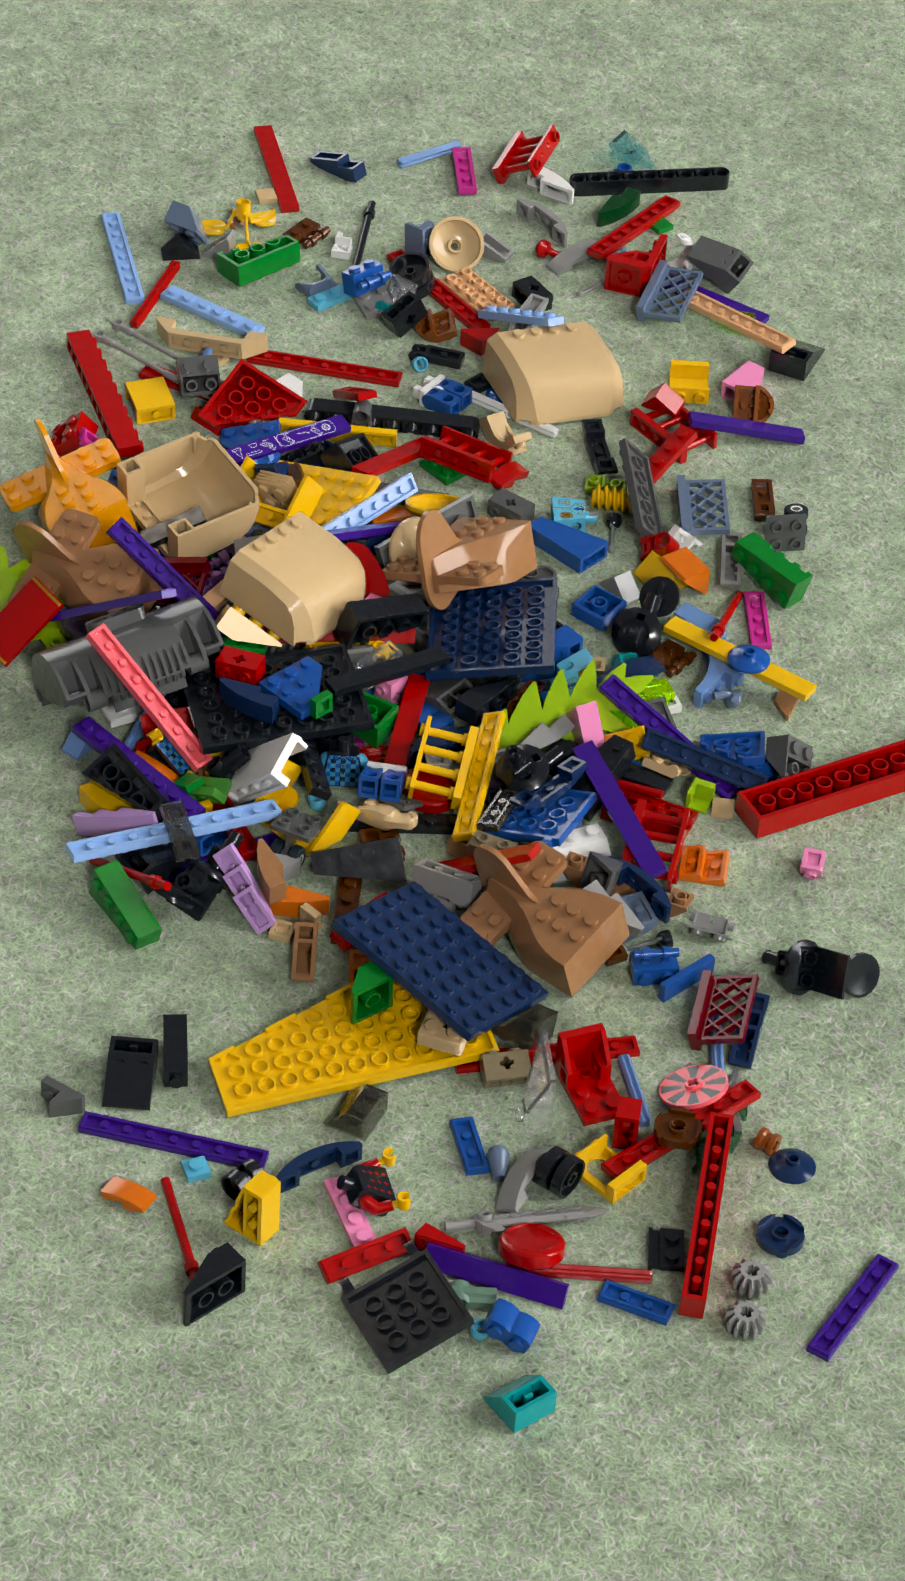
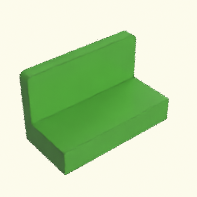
(214, 789)

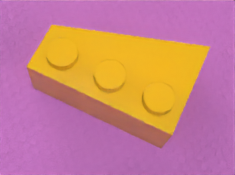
(257, 1209)

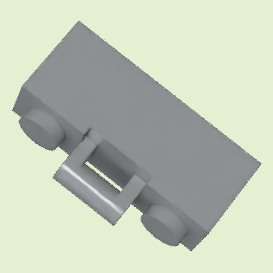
(447, 883)

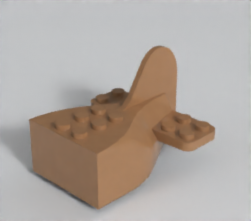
(465, 555)
(74, 570)
(556, 930)

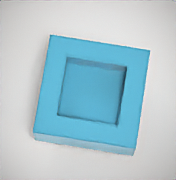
(195, 1169)

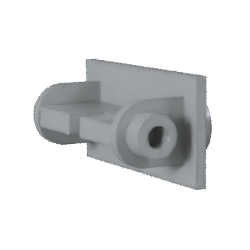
(702, 924)

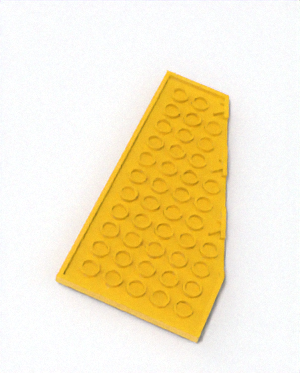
(327, 1054)

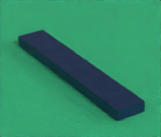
(702, 760)

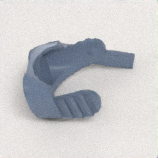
(313, 288)

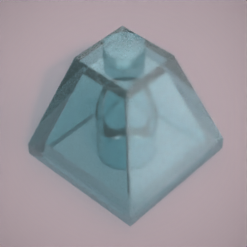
(631, 151)

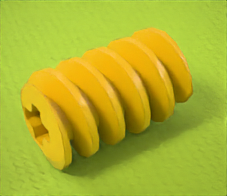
(610, 498)

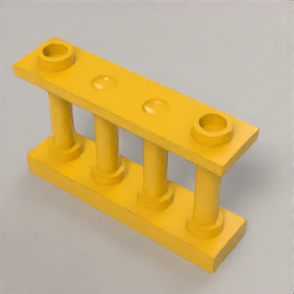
(458, 775)

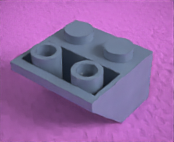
(184, 220)

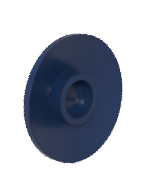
(791, 1172)

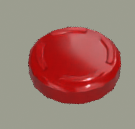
(432, 802)
(531, 1246)

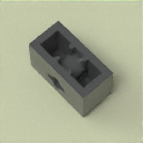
(510, 506)

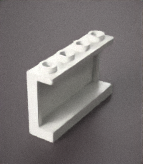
(263, 771)

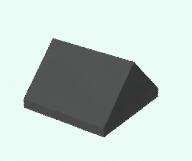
(603, 869)

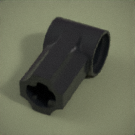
(229, 763)

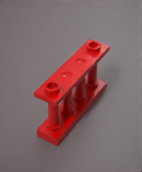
(515, 151)
(658, 434)
(464, 454)
(685, 823)

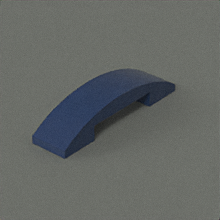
(638, 666)
(553, 789)
(652, 890)
(341, 1152)

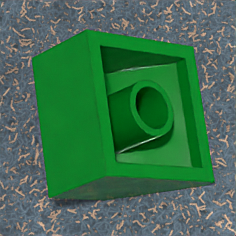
(370, 992)

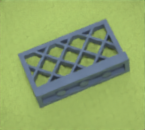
(655, 290)
(688, 507)

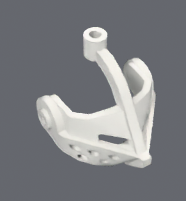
(681, 261)

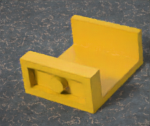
(690, 380)
(151, 400)

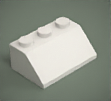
(582, 841)

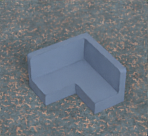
(418, 237)

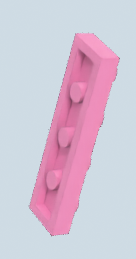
(351, 1218)

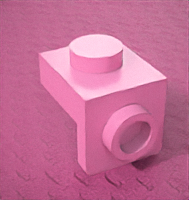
(812, 863)

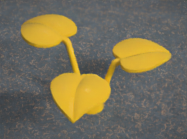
(243, 213)

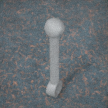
(580, 293)

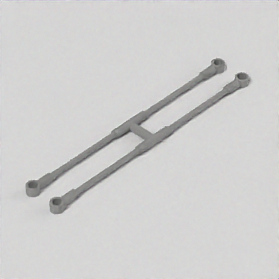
(118, 325)

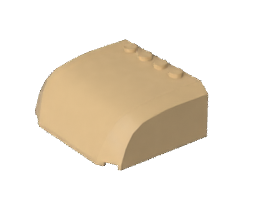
(553, 373)
(186, 476)
(295, 580)

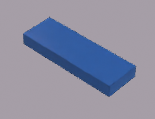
(685, 978)
(469, 1146)
(636, 1302)

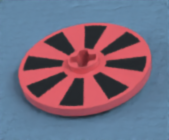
(693, 1086)

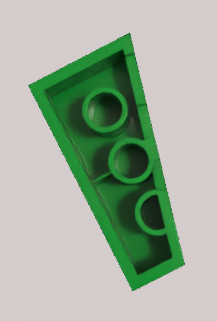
(258, 260)
(771, 570)
(384, 716)
(124, 905)

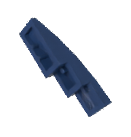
(743, 1053)

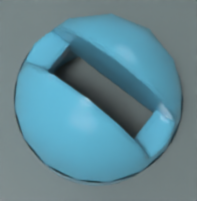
(422, 361)
(316, 803)
(474, 1328)

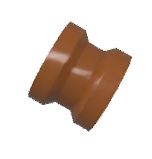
(767, 1141)

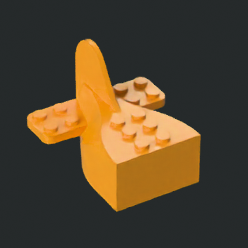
(72, 484)

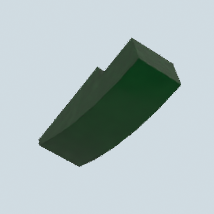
(618, 207)

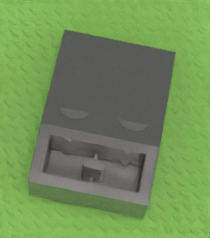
(720, 262)

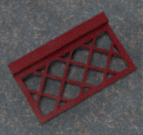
(190, 568)
(705, 1009)

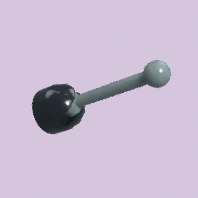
(616, 521)
(663, 938)

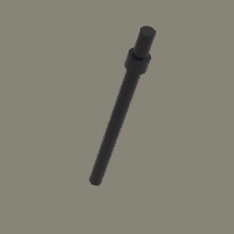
(369, 215)

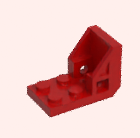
(632, 270)
(585, 1073)

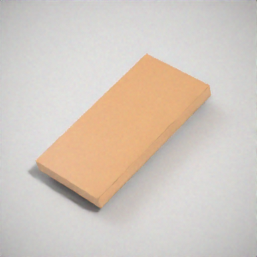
(475, 290)

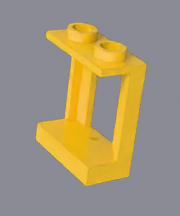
(620, 1185)

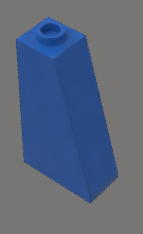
(568, 545)

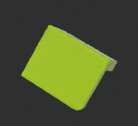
(700, 795)

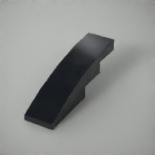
(647, 777)

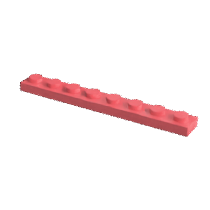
(148, 697)

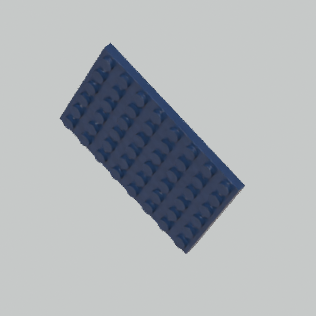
(497, 631)
(440, 960)

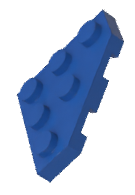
(244, 434)
(295, 686)
(740, 747)

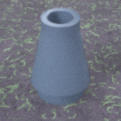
(498, 1162)

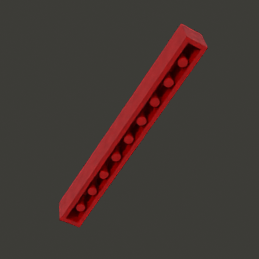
(103, 393)
(706, 1215)

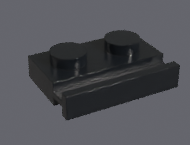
(666, 1249)

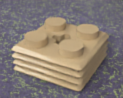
(275, 488)
(439, 1036)

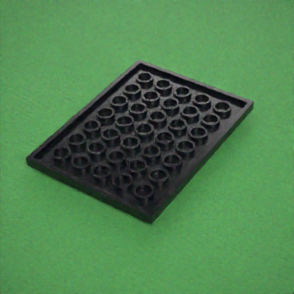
(223, 727)

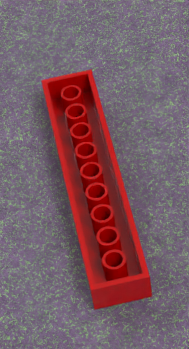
(823, 790)

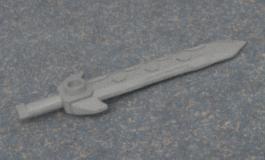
(486, 1222)

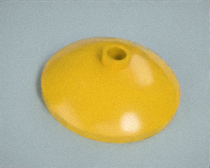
(431, 501)

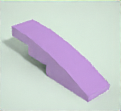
(109, 822)
(245, 888)

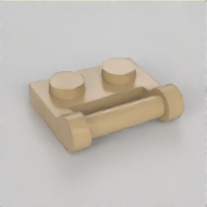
(665, 766)

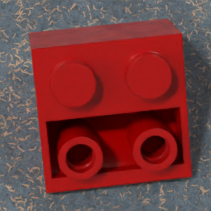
(66, 436)

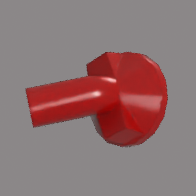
(544, 248)

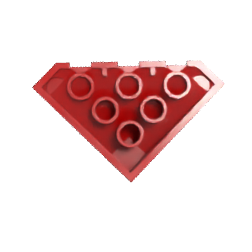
(248, 397)

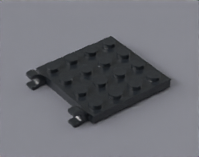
(406, 1309)

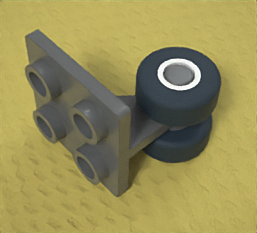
(788, 530)
(296, 826)

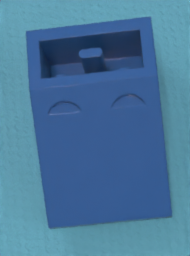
(567, 643)

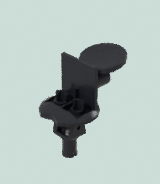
(658, 599)
(532, 763)
(199, 882)
(824, 970)

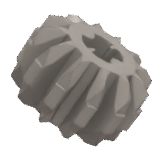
(751, 1278)
(745, 1319)

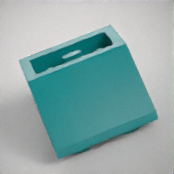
(523, 1401)

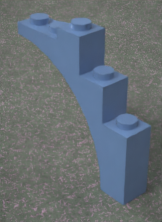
(719, 674)

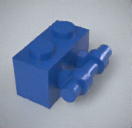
(364, 277)
(653, 965)

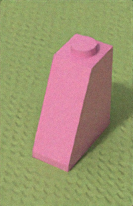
(747, 375)
(587, 724)

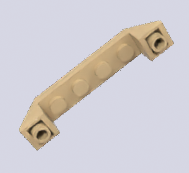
(251, 345)

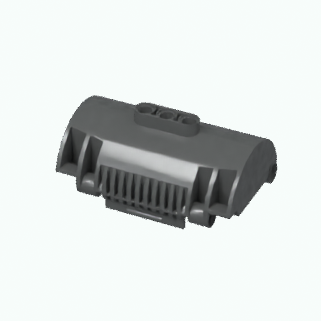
(158, 641)

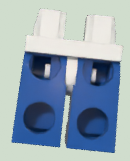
(443, 395)
(384, 777)

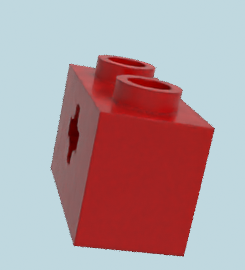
(240, 665)
(626, 1122)

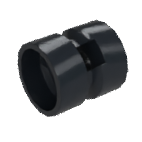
(237, 1178)

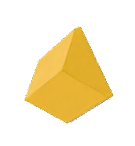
(654, 567)

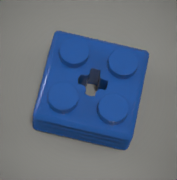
(598, 608)

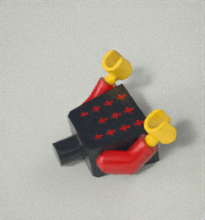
(370, 1186)

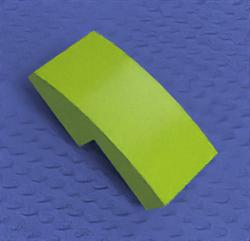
(592, 481)

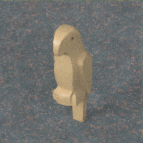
(385, 816)

